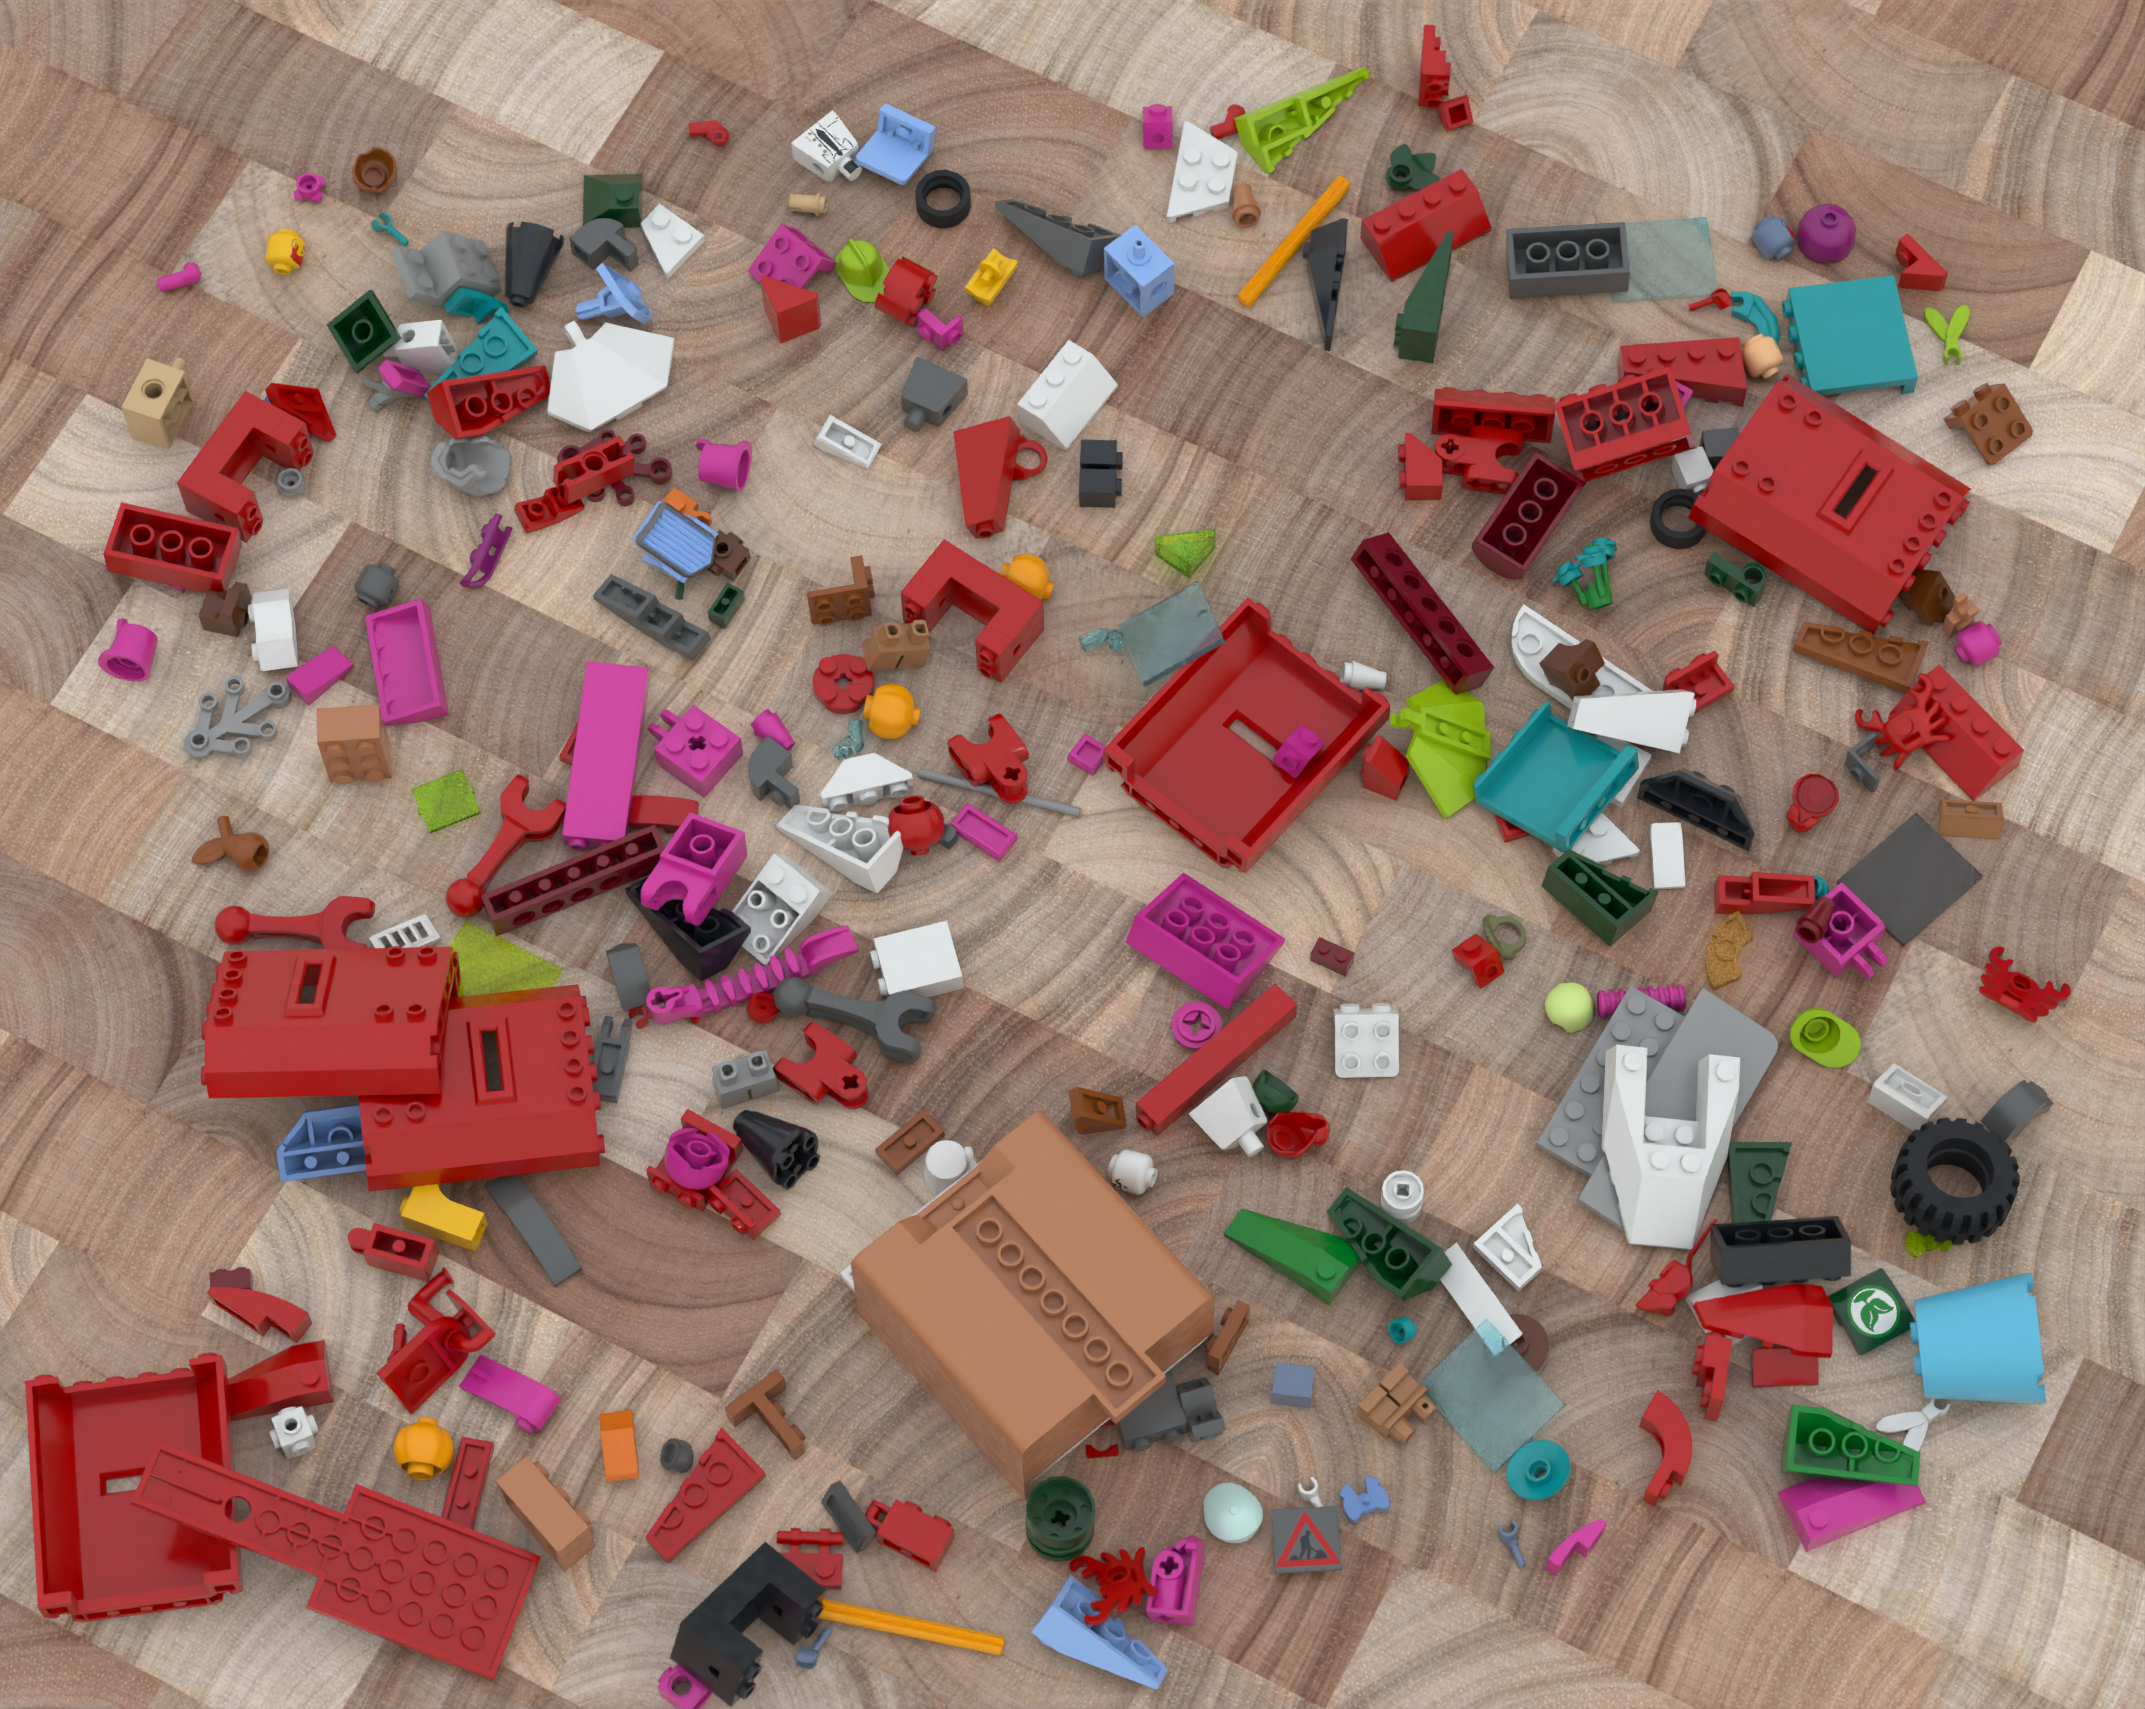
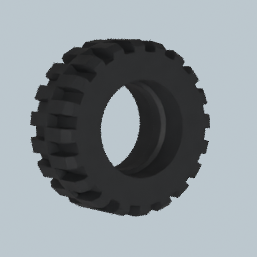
(1967, 1148)

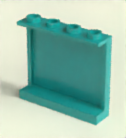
(1850, 336)
(1554, 779)

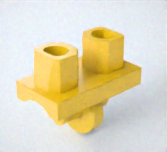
(990, 277)

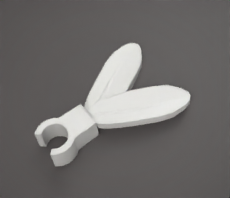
(1915, 1422)

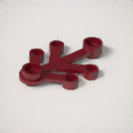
(644, 470)

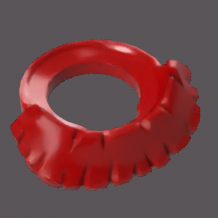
(1021, 473)

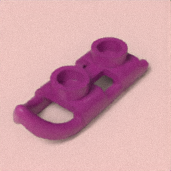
(480, 557)

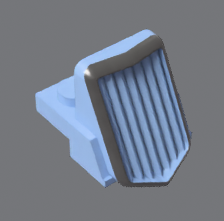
(675, 542)

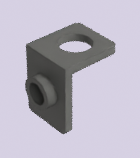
(1858, 768)

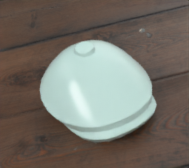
(1232, 1512)

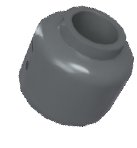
(376, 585)

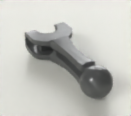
(877, 1018)

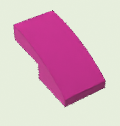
(1580, 1541)

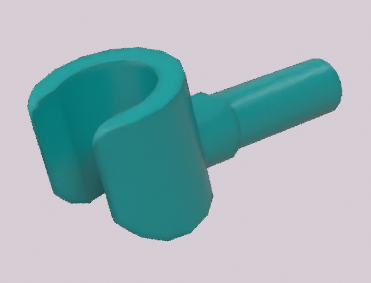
(388, 227)

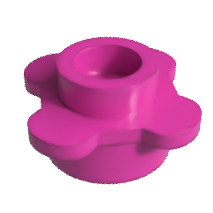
(309, 180)

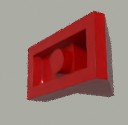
(1921, 269)

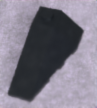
(1325, 269)
(700, 948)

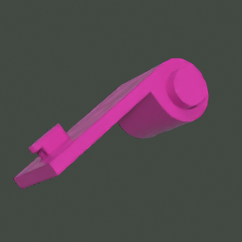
(513, 1392)

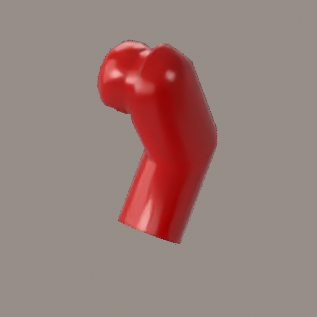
(1228, 127)
(710, 129)

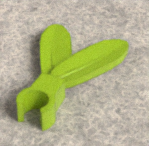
(1948, 333)

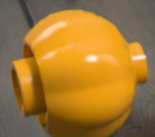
(1030, 574)
(891, 711)
(423, 1449)

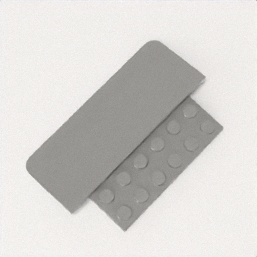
(1673, 1055)

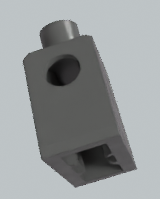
(931, 394)

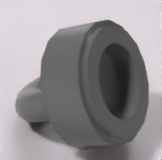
(676, 1455)

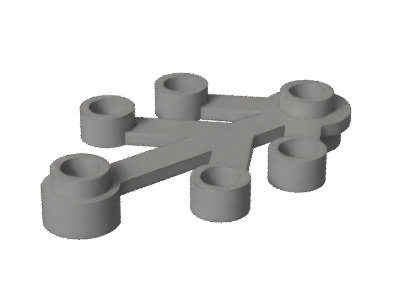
(234, 722)

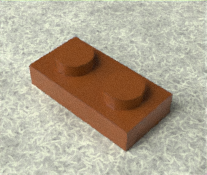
(910, 1142)

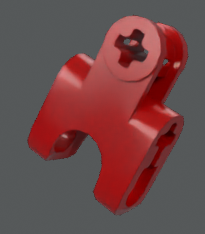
(1476, 457)
(995, 761)
(826, 1072)

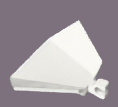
(607, 374)

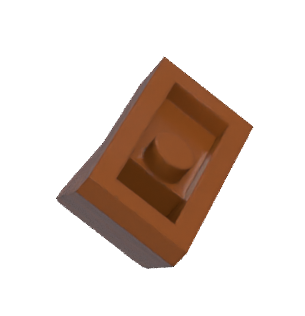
(1096, 1111)

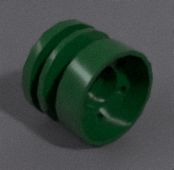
(1061, 1501)

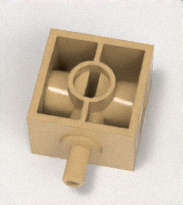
(158, 402)

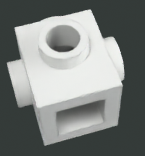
(294, 1431)

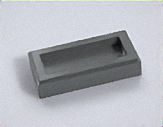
(848, 1516)

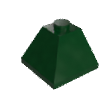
(613, 198)
(364, 331)

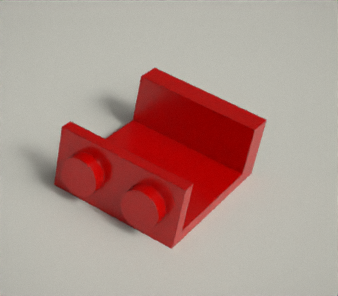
(691, 1198)

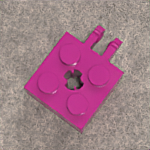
(695, 749)
(1858, 936)

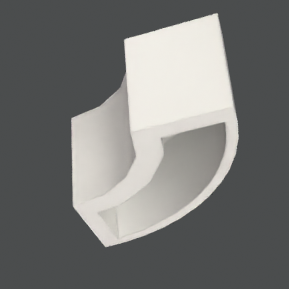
(275, 630)

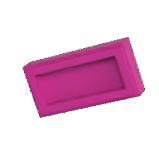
(983, 832)

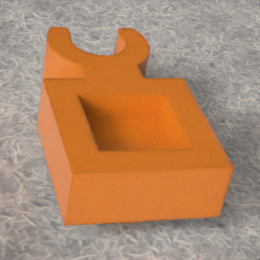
(686, 505)

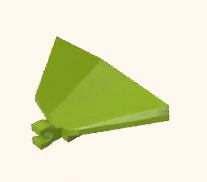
(1446, 744)

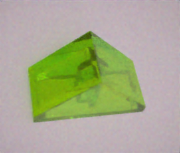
(1185, 550)

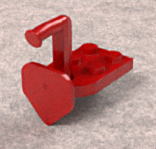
(436, 1349)

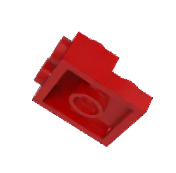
(1433, 70)
(1711, 1369)

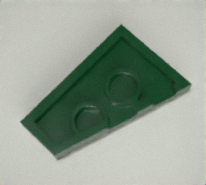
(1755, 1178)

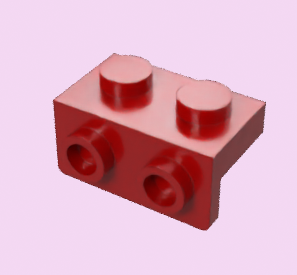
(1702, 678)
(743, 1203)

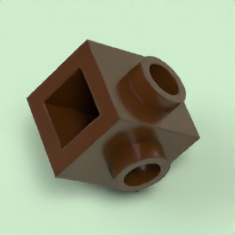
(729, 556)

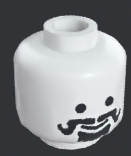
(1132, 1171)

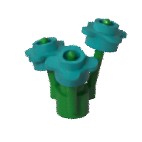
(1595, 553)

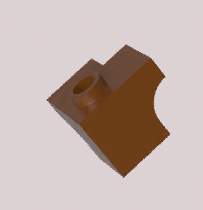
(1929, 597)
(226, 610)
(1573, 668)

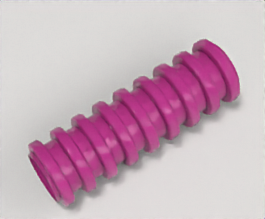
(1671, 997)

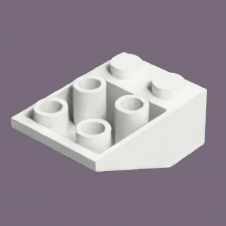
(779, 906)

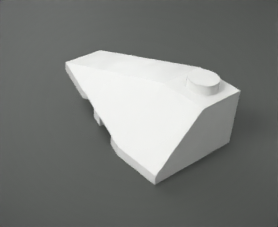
(848, 843)

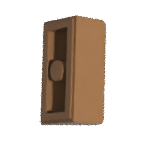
(1970, 819)

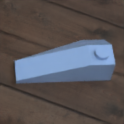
(1103, 1645)

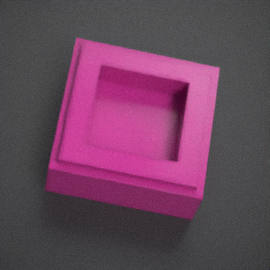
(1087, 754)

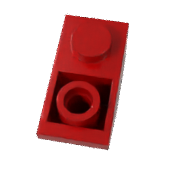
(1422, 470)
(1384, 768)

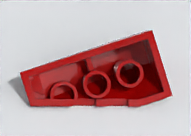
(284, 1380)

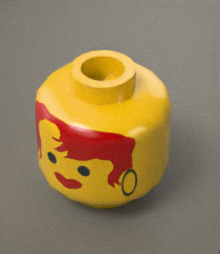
(285, 251)

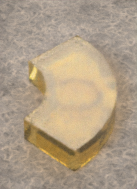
(1724, 951)

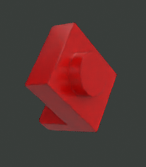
(1480, 959)

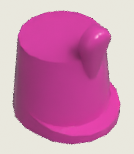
(724, 464)
(130, 652)

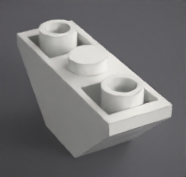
(864, 782)

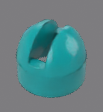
(1397, 1327)

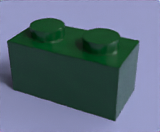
(726, 605)

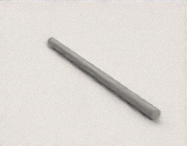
(987, 789)

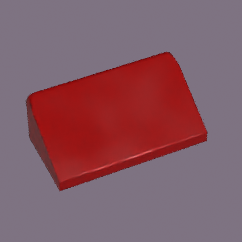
(1781, 1368)

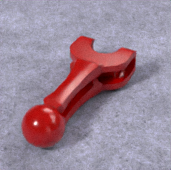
(518, 828)
(328, 928)

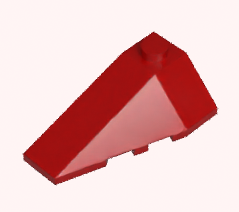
(483, 402)
(1782, 1315)

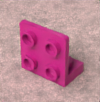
(790, 258)

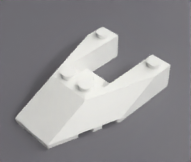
(1665, 1165)

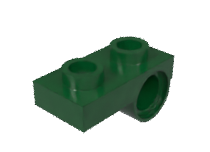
(1732, 578)

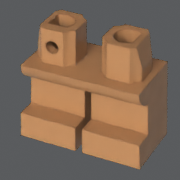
(897, 646)
(1393, 1402)

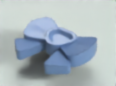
(1367, 1503)

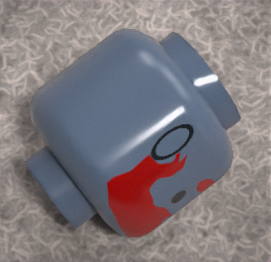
(1773, 237)

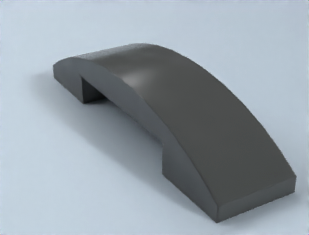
(534, 1228)

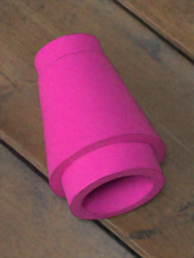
(771, 725)

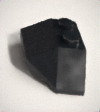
(1701, 804)

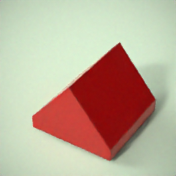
(1455, 112)

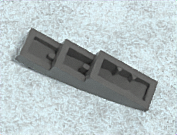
(651, 617)

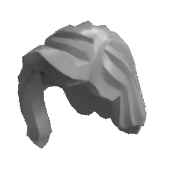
(473, 465)

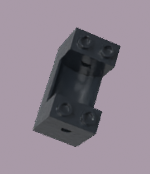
(711, 1636)

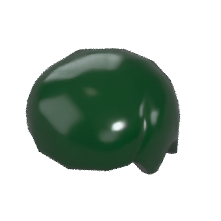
(1274, 1094)

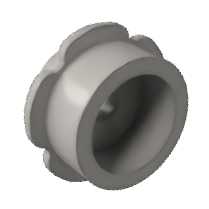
(290, 475)

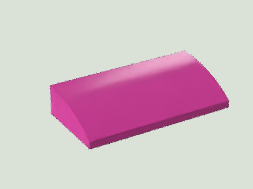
(406, 664)

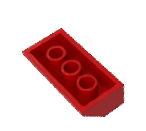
(1413, 228)
(1459, 410)
(1978, 747)

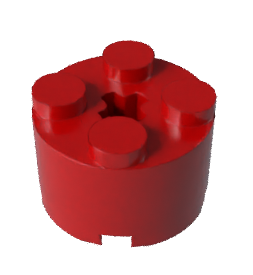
(906, 290)

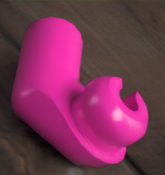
(188, 276)

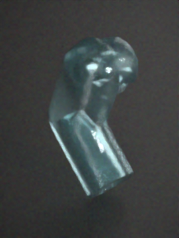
(1103, 635)
(851, 744)

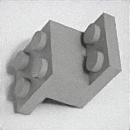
(443, 267)

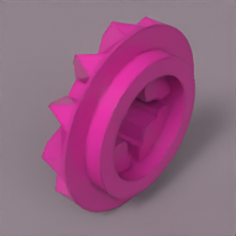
(1188, 1015)

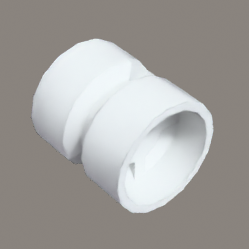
(1405, 1203)

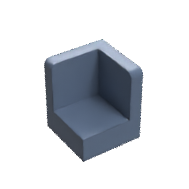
(1292, 1385)

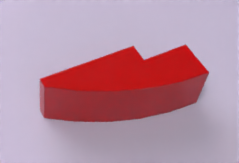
(1763, 893)
(262, 1311)

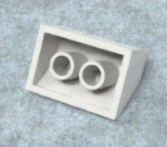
(1066, 396)

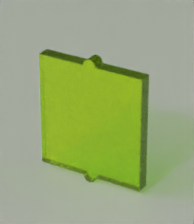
(446, 801)

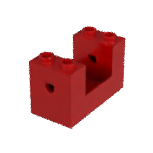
(214, 478)
(1008, 611)

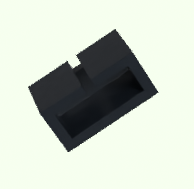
(1098, 473)

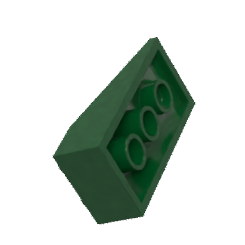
(1420, 322)

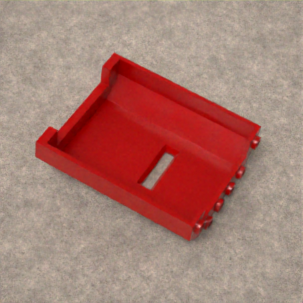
(1789, 474)
(1209, 780)
(366, 1033)
(468, 1133)
(91, 1545)

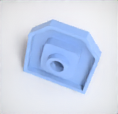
(616, 299)

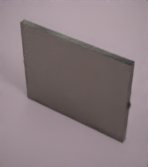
(1911, 878)

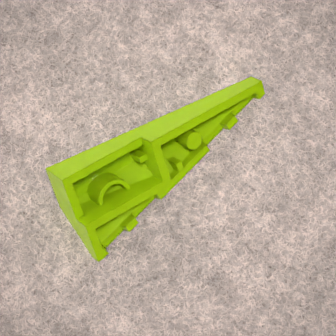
(1278, 127)

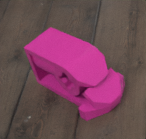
(1180, 1590)

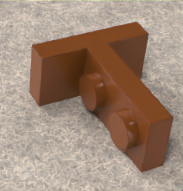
(758, 1400)

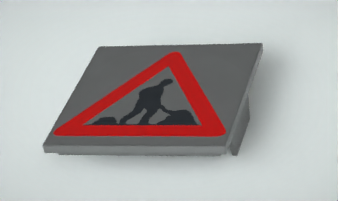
(1306, 1539)

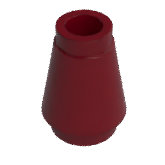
(1815, 920)

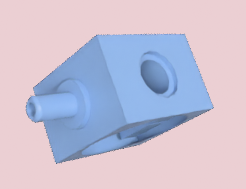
(1139, 270)

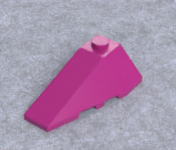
(1835, 1508)

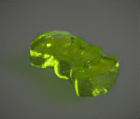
(1917, 1243)

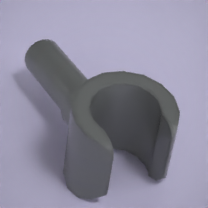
(949, 836)

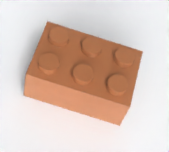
(354, 743)
(546, 1512)

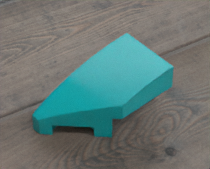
(474, 303)

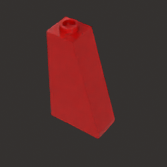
(986, 472)

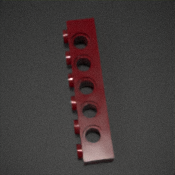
(1422, 613)
(573, 880)

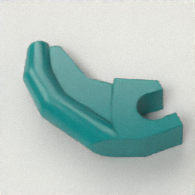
(1755, 312)

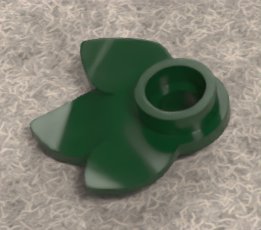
(1414, 168)

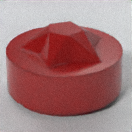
(762, 1007)

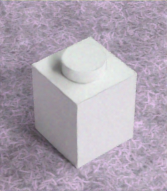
(1692, 470)

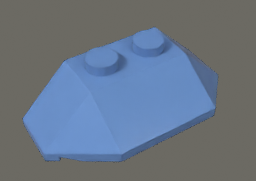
(323, 1144)

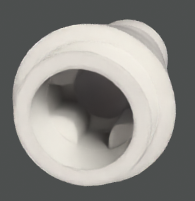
(1361, 676)

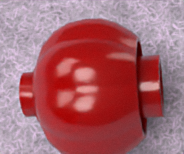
(918, 822)

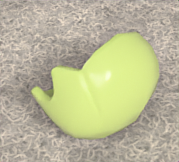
(1570, 1006)

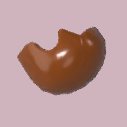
(375, 170)

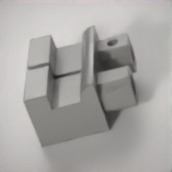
(736, 1077)

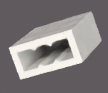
(917, 961)

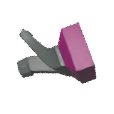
(397, 382)

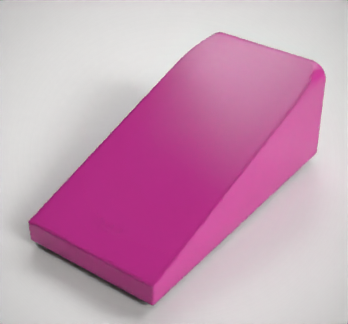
(318, 674)

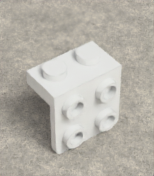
(1366, 1040)

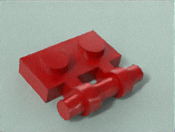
(821, 1566)

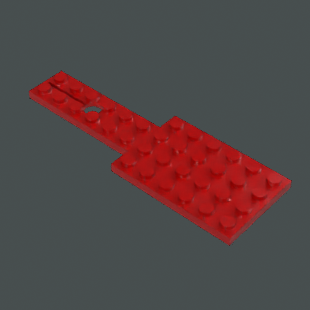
(375, 1565)

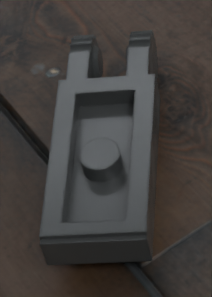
(610, 1059)

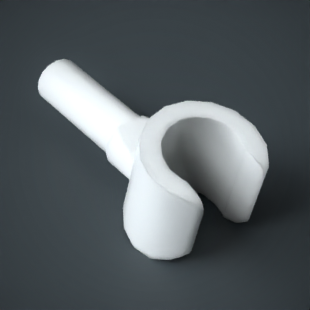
(1311, 1496)

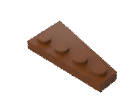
(1870, 657)

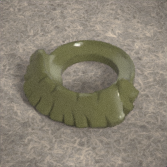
(1505, 950)

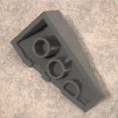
(1067, 243)

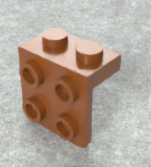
(1991, 421)
(846, 601)

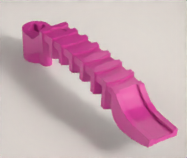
(687, 1001)

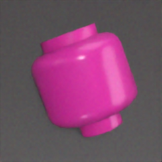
(1977, 644)

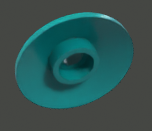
(1533, 1460)

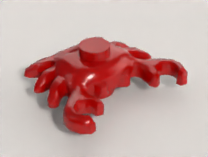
(1909, 727)
(2017, 990)
(1120, 1580)

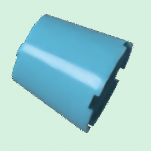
(1981, 1343)

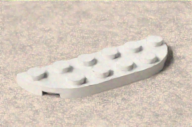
(1533, 640)

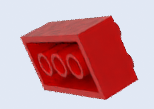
(172, 549)

